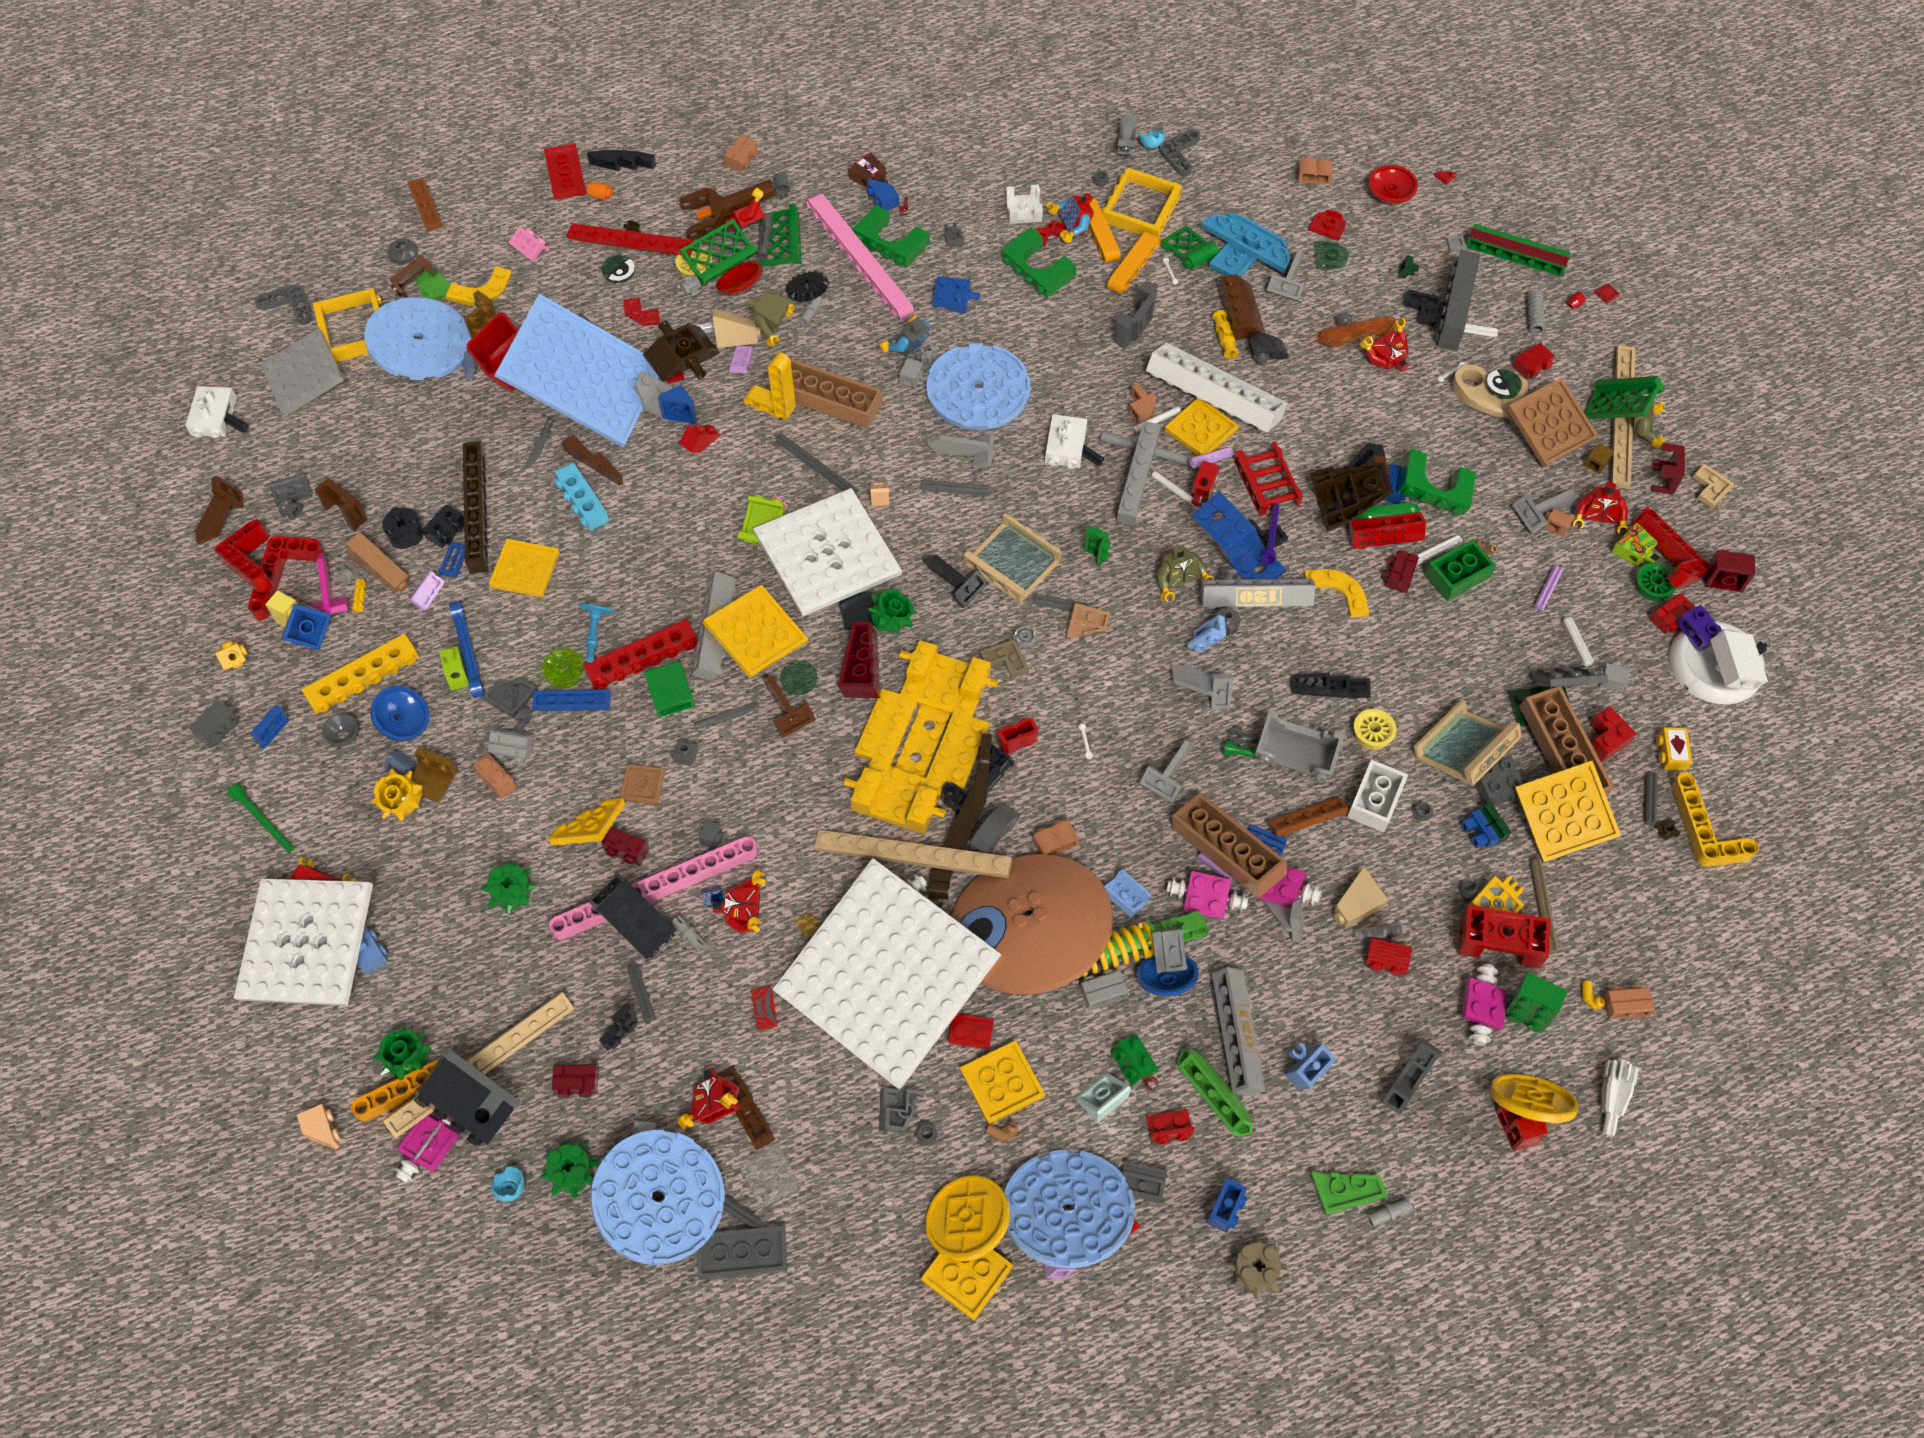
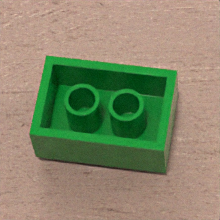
(1460, 569)
(1535, 1002)

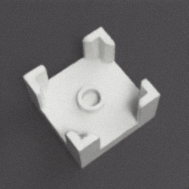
(1024, 207)

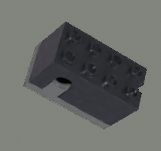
(459, 1090)

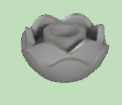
(1025, 631)

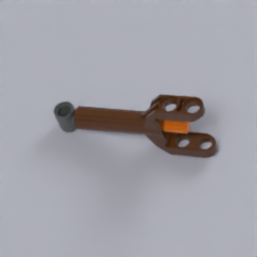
(722, 206)

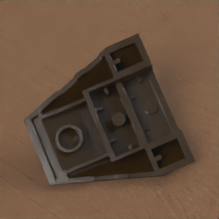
(1350, 491)

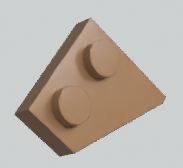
(1086, 620)

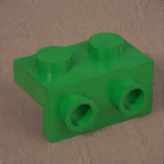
(1097, 543)
(1133, 1059)

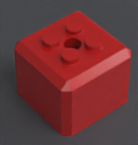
(492, 344)

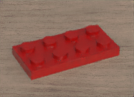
(565, 171)

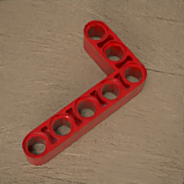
(234, 551)
(273, 562)
(1688, 563)

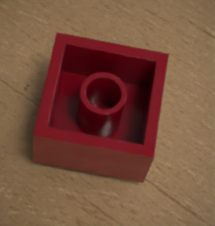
(1730, 571)

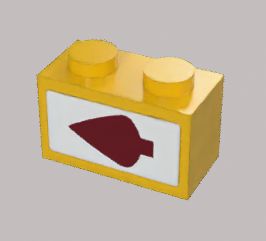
(1674, 749)

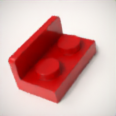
(1169, 1126)

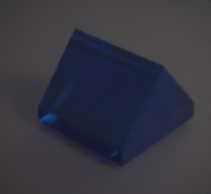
(711, 894)

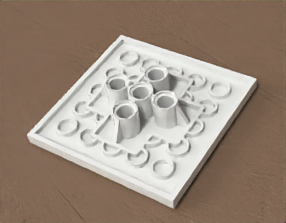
(827, 552)
(304, 941)

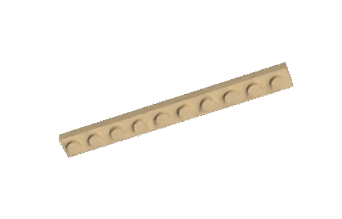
(1623, 426)
(913, 854)
(490, 1056)

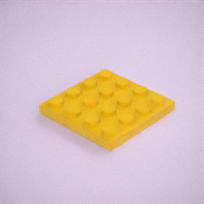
(755, 631)
(1567, 811)

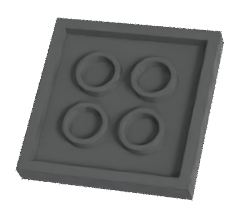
(1566, 677)

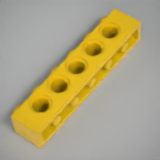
(351, 674)

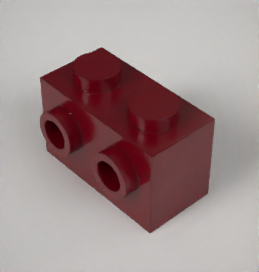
(625, 846)

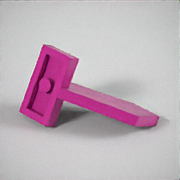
(328, 604)

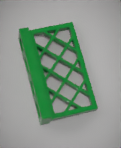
(793, 235)
(723, 266)
(1623, 388)

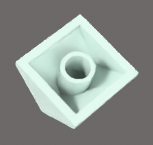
(1103, 1096)

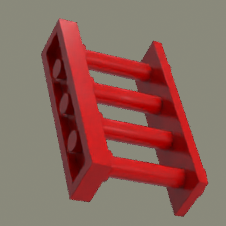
(1256, 490)

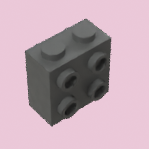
(1499, 783)

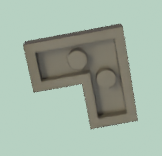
(1008, 654)

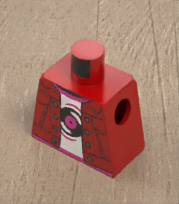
(1207, 473)

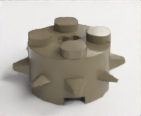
(1248, 1276)

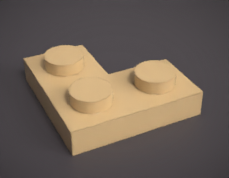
(1716, 485)

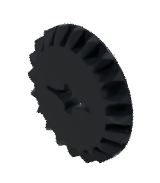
(817, 285)

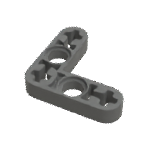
(1174, 150)
(289, 297)

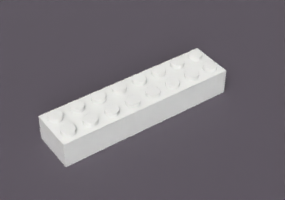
(1216, 387)

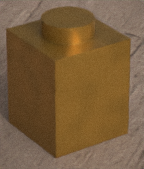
(1599, 458)

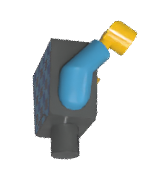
(909, 338)

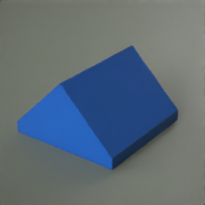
(677, 406)
(306, 626)

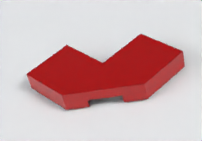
(1053, 228)
(633, 310)

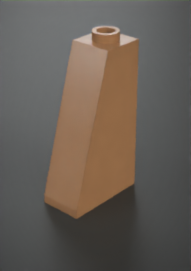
(376, 563)

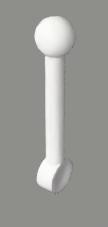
(1166, 261)
(1441, 378)
(1082, 726)

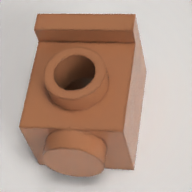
(1558, 522)

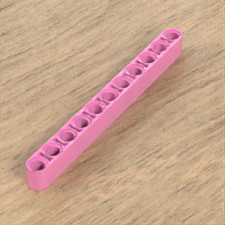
(860, 255)
(662, 880)

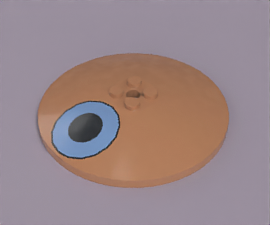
(1053, 943)

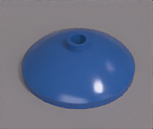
(405, 705)
(1166, 983)

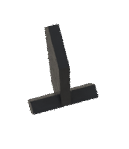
(966, 588)

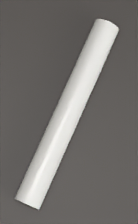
(1159, 418)
(1172, 487)

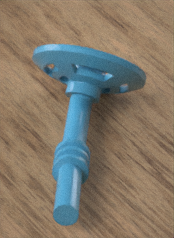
(595, 614)

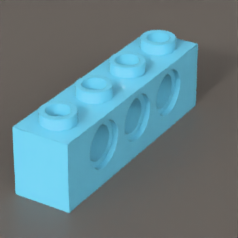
(581, 497)

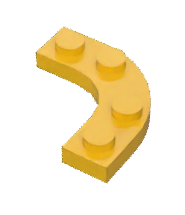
(493, 288)
(1344, 584)

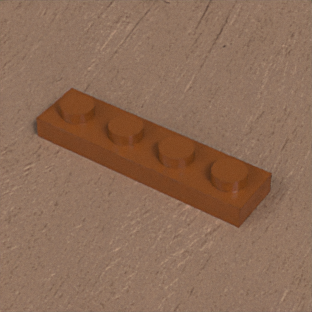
(425, 204)
(1308, 816)

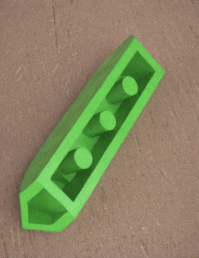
(1215, 1092)

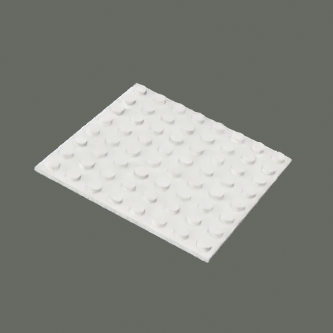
(886, 973)

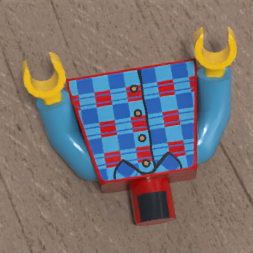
(1075, 214)

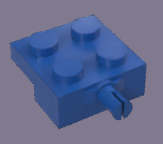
(953, 293)

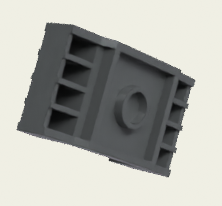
(1130, 328)

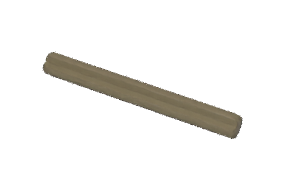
(1543, 899)

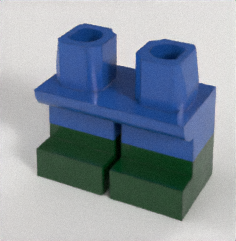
(1487, 825)

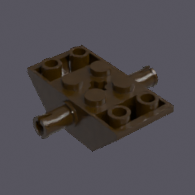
(680, 351)

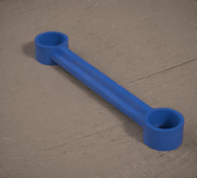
(466, 648)

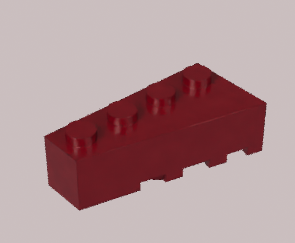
(861, 664)

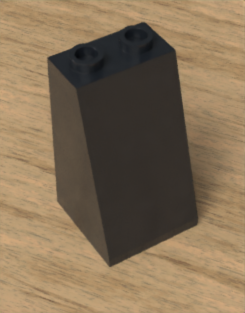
(633, 916)

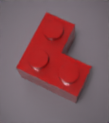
(1612, 732)
(1520, 1130)

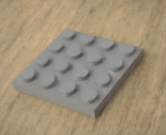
(302, 372)

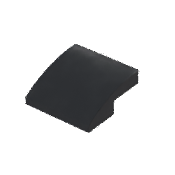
(1268, 344)
(856, 609)

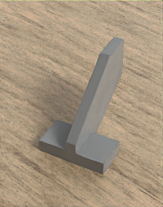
(1286, 286)
(980, 448)
(1534, 514)
(1217, 686)
(1162, 782)
(1289, 918)

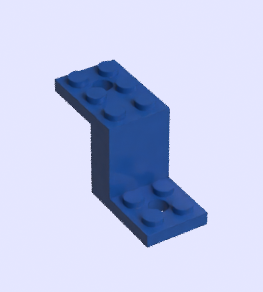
(1235, 538)

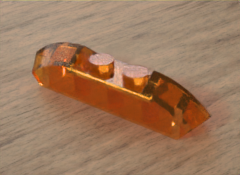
(1347, 333)

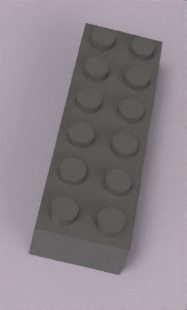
(1457, 300)

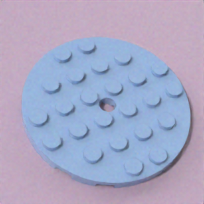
(392, 342)
(960, 369)
(650, 1229)
(1073, 1237)

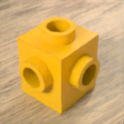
(231, 661)

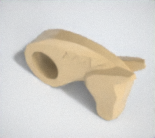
(1478, 396)

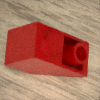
(698, 437)

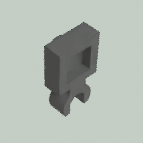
(953, 235)

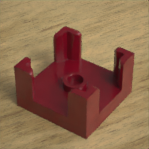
(1671, 470)

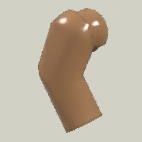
(1489, 549)
(1003, 1134)

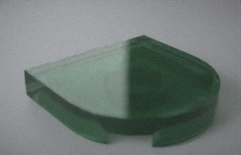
(1330, 255)

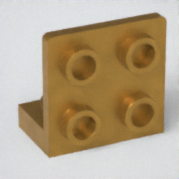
(481, 316)
(433, 773)

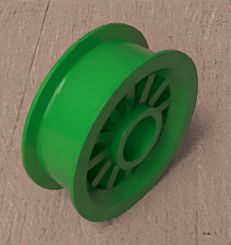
(1655, 573)

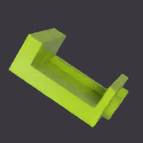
(758, 513)

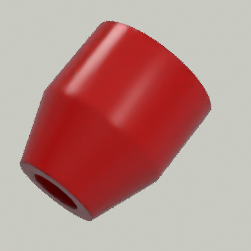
(1576, 300)

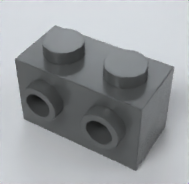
(214, 724)

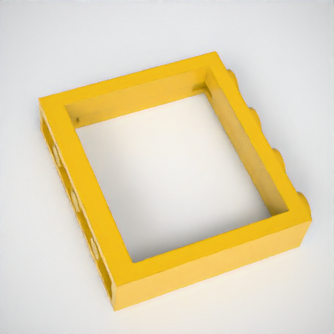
(1135, 225)
(339, 303)

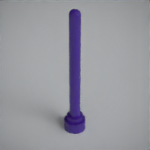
(1268, 556)

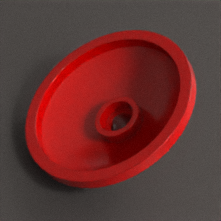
(1393, 184)
(739, 278)

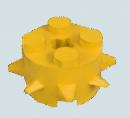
(397, 794)

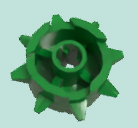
(891, 611)
(518, 883)
(402, 1053)
(580, 1173)

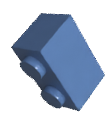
(370, 954)
(1310, 1065)

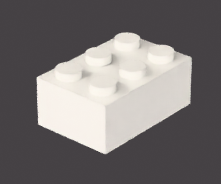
(1377, 796)

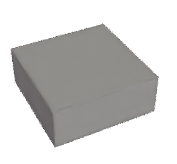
(1456, 243)

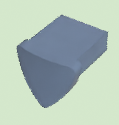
(469, 365)
(400, 762)

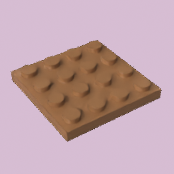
(1552, 422)

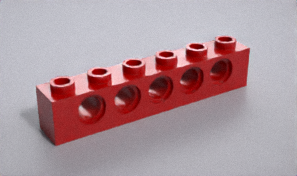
(646, 646)

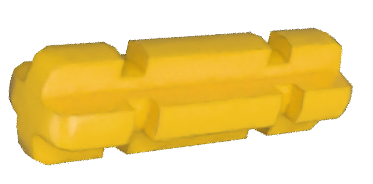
(359, 595)

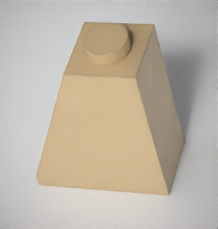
(734, 329)
(1360, 900)

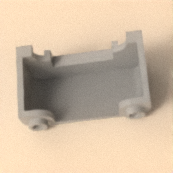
(1299, 747)

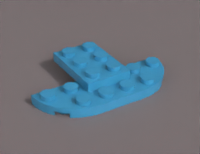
(1245, 245)

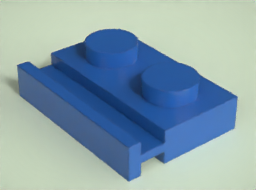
(269, 727)

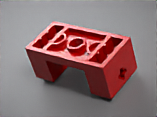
(1483, 928)

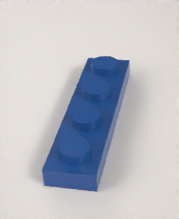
(571, 700)

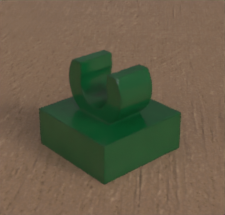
(1407, 267)

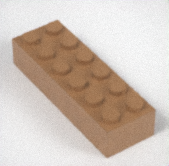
(835, 394)
(1561, 733)
(1229, 845)

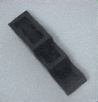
(621, 158)
(1331, 686)

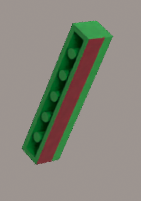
(1518, 250)

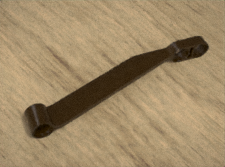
(965, 821)

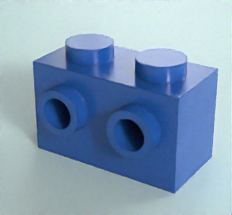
(1230, 1199)

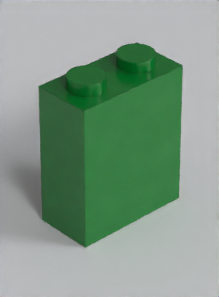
(669, 689)

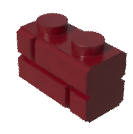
(1402, 571)
(575, 1079)

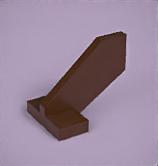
(216, 512)
(792, 718)

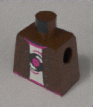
(867, 168)

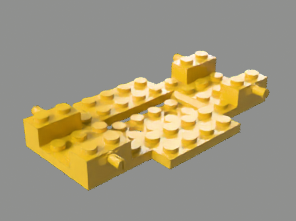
(942, 689)

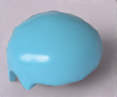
(1153, 139)
(503, 1180)

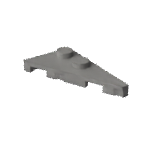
(1385, 932)

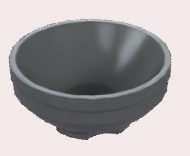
(403, 255)
(336, 724)

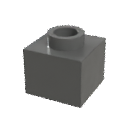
(685, 757)
(710, 834)

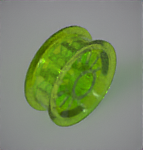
(559, 660)

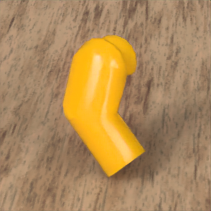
(1589, 998)

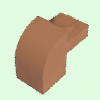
(1143, 406)

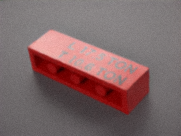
(1387, 530)

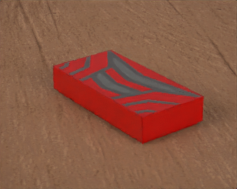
(764, 1008)

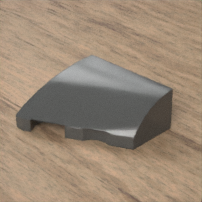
(897, 1117)

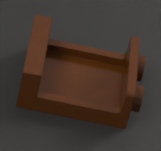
(409, 273)
(332, 494)

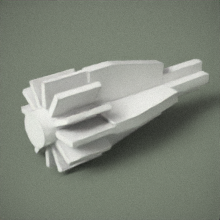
(1617, 1092)

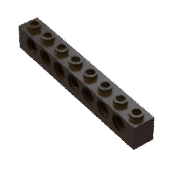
(475, 507)

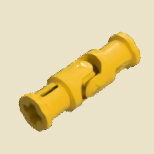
(1225, 334)

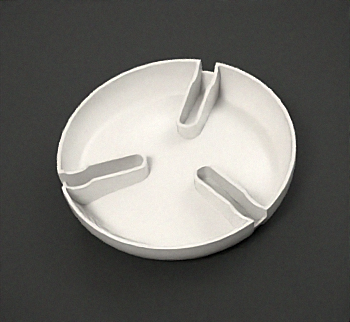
(1699, 671)

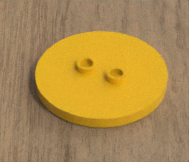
(1534, 1098)
(967, 1218)

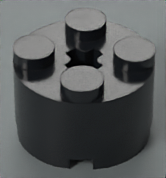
(402, 528)

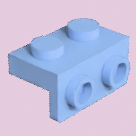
(1208, 634)
(1127, 893)

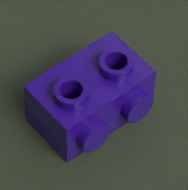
(1699, 627)

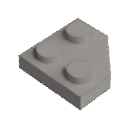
(649, 390)

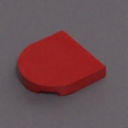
(1328, 224)

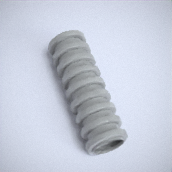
(1536, 311)

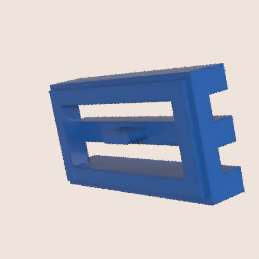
(449, 572)
(1271, 836)

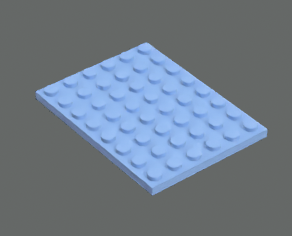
(576, 370)

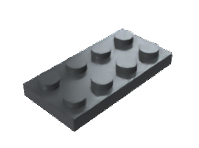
(743, 1253)

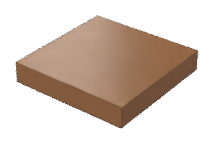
(642, 784)

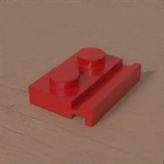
(971, 1031)

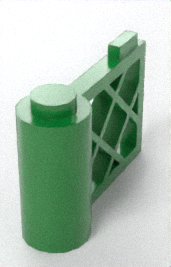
(1196, 254)

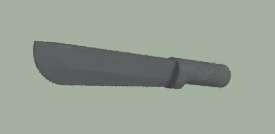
(535, 454)
(734, 713)

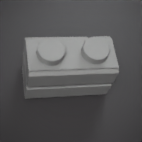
(510, 744)
(1103, 989)

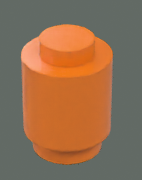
(599, 190)

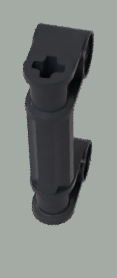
(998, 765)

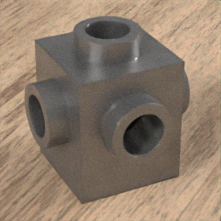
(1232, 620)

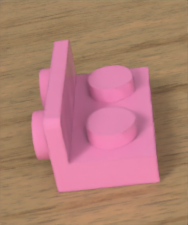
(527, 244)

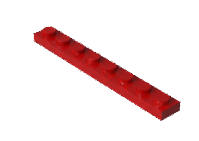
(628, 239)

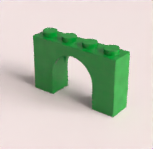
(902, 251)
(1044, 280)
(1415, 485)

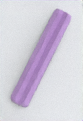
(1211, 457)
(1548, 588)

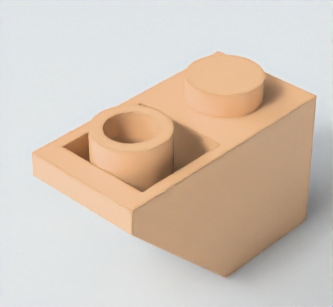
(317, 1126)

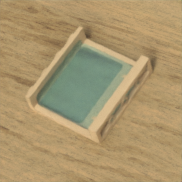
(1013, 558)
(1466, 744)

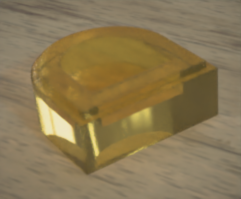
(807, 925)

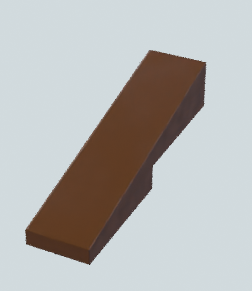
(598, 462)
(753, 1122)

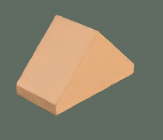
(879, 494)

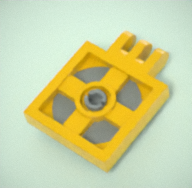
(1499, 895)

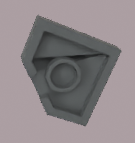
(510, 696)

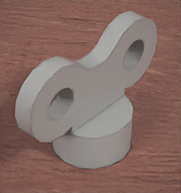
(350, 573)

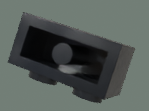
(444, 526)

